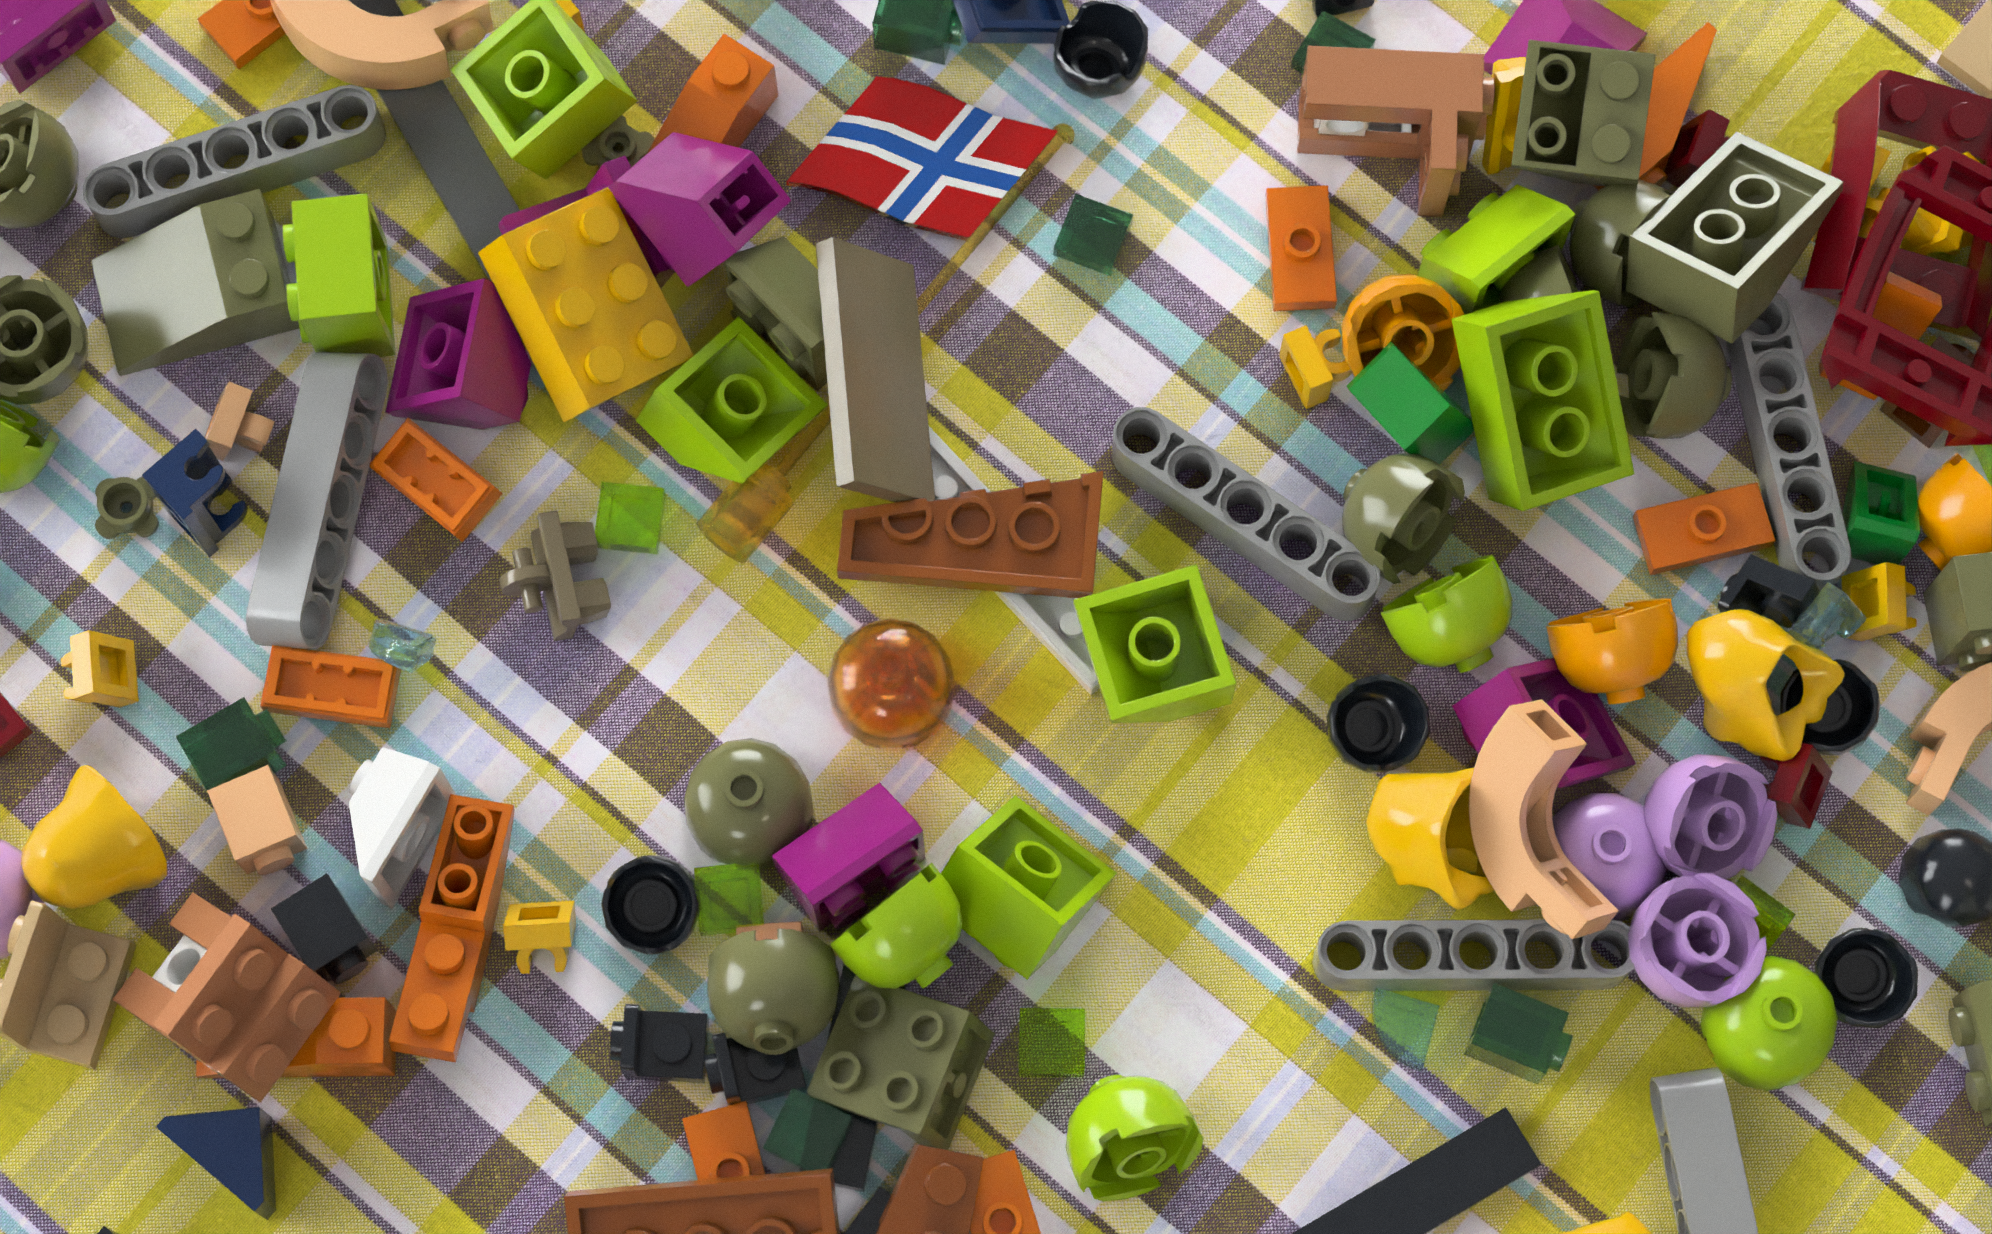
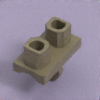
(555, 549)

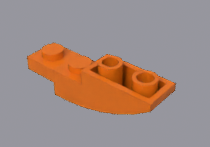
(454, 928)

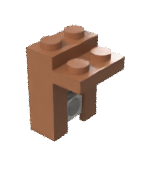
(1397, 108)
(230, 997)

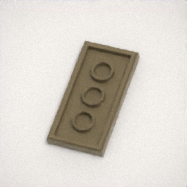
(874, 373)

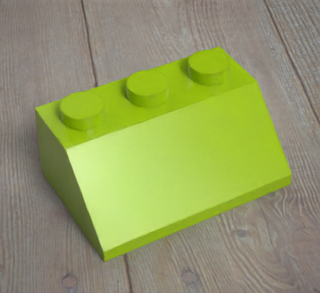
(1543, 398)

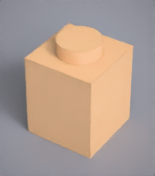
(258, 821)

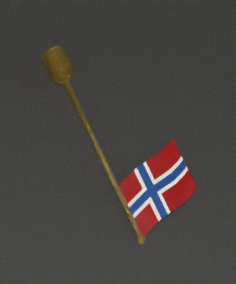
(923, 166)

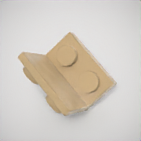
(61, 986)

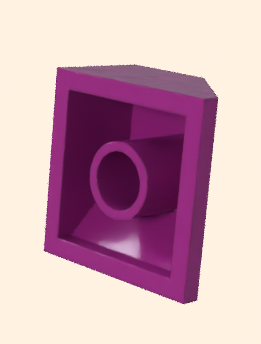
(1563, 22)
(460, 360)
(1581, 711)

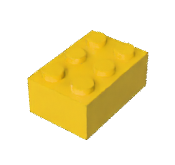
(585, 303)

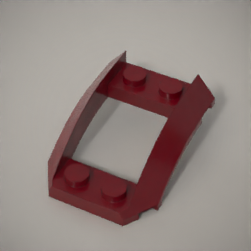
(1918, 116)
(1889, 360)

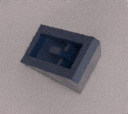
(233, 1149)

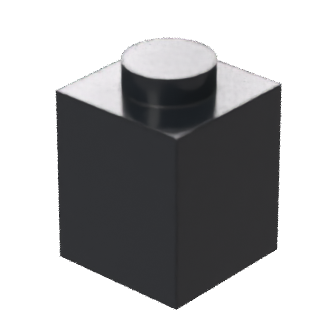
(325, 931)

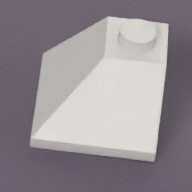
(395, 818)

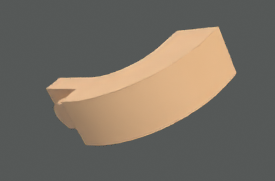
(383, 49)
(1949, 731)
(1514, 823)

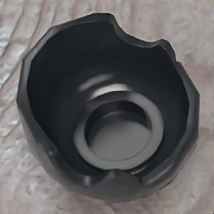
(1101, 49)
(1848, 715)
(1378, 723)
(1949, 877)
(651, 904)
(1868, 977)

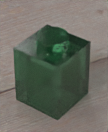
(917, 28)
(233, 744)
(1519, 1035)

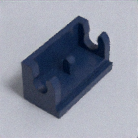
(187, 484)

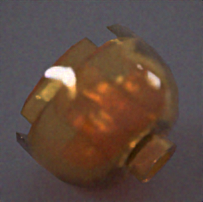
(891, 684)

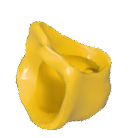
(1731, 664)
(1426, 834)
(91, 846)

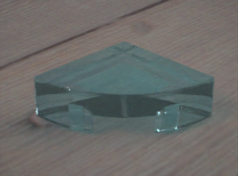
(1826, 617)
(401, 645)
(1404, 1026)

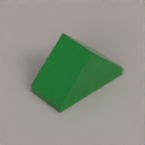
(1411, 405)
(1881, 514)

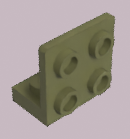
(902, 1061)

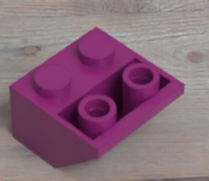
(698, 201)
(851, 858)

